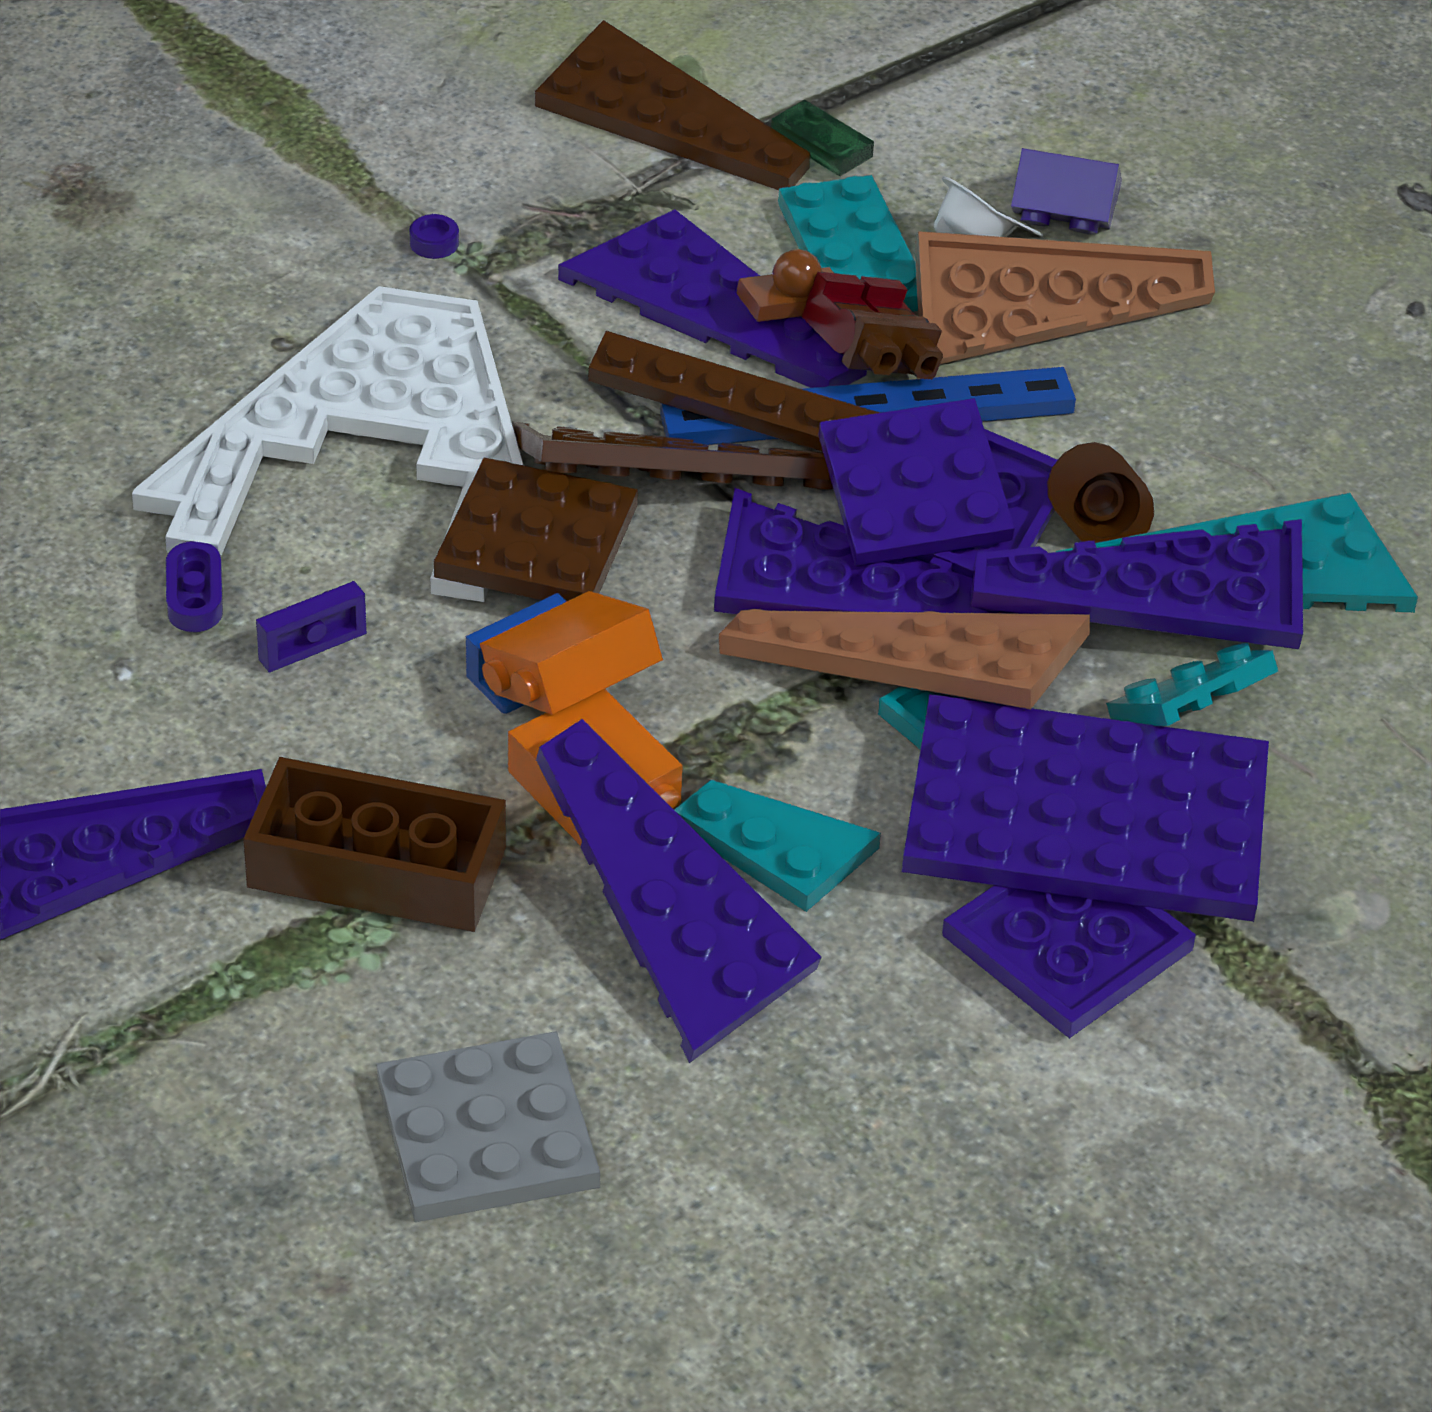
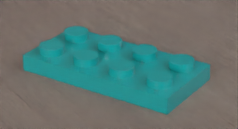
(850, 230)

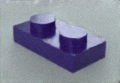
(311, 626)

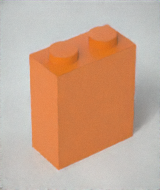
(570, 652)
(616, 728)

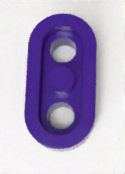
(194, 586)

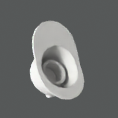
(970, 215)

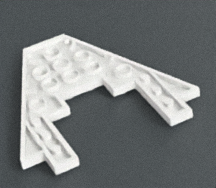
(385, 370)

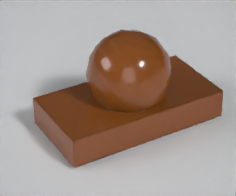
(785, 290)

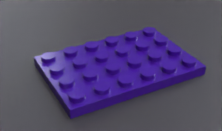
(1088, 808)

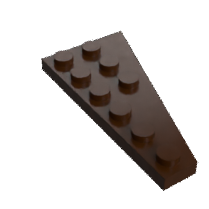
(647, 99)

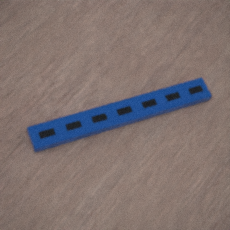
(996, 394)

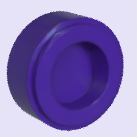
(434, 236)

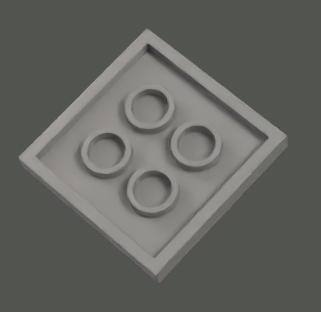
(487, 1126)

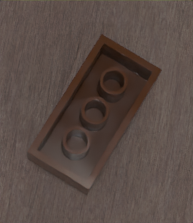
(375, 844)

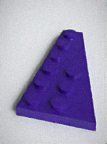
(691, 287)
(802, 566)

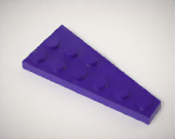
(1172, 582)
(100, 843)
(682, 907)

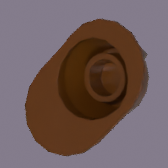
(1099, 494)

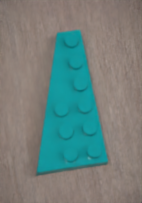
(1339, 552)

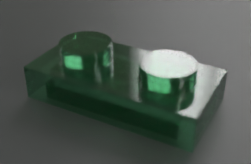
(825, 137)

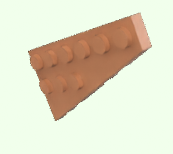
(955, 654)

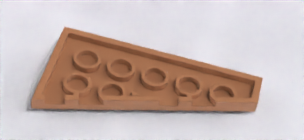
(1026, 291)

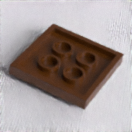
(535, 532)

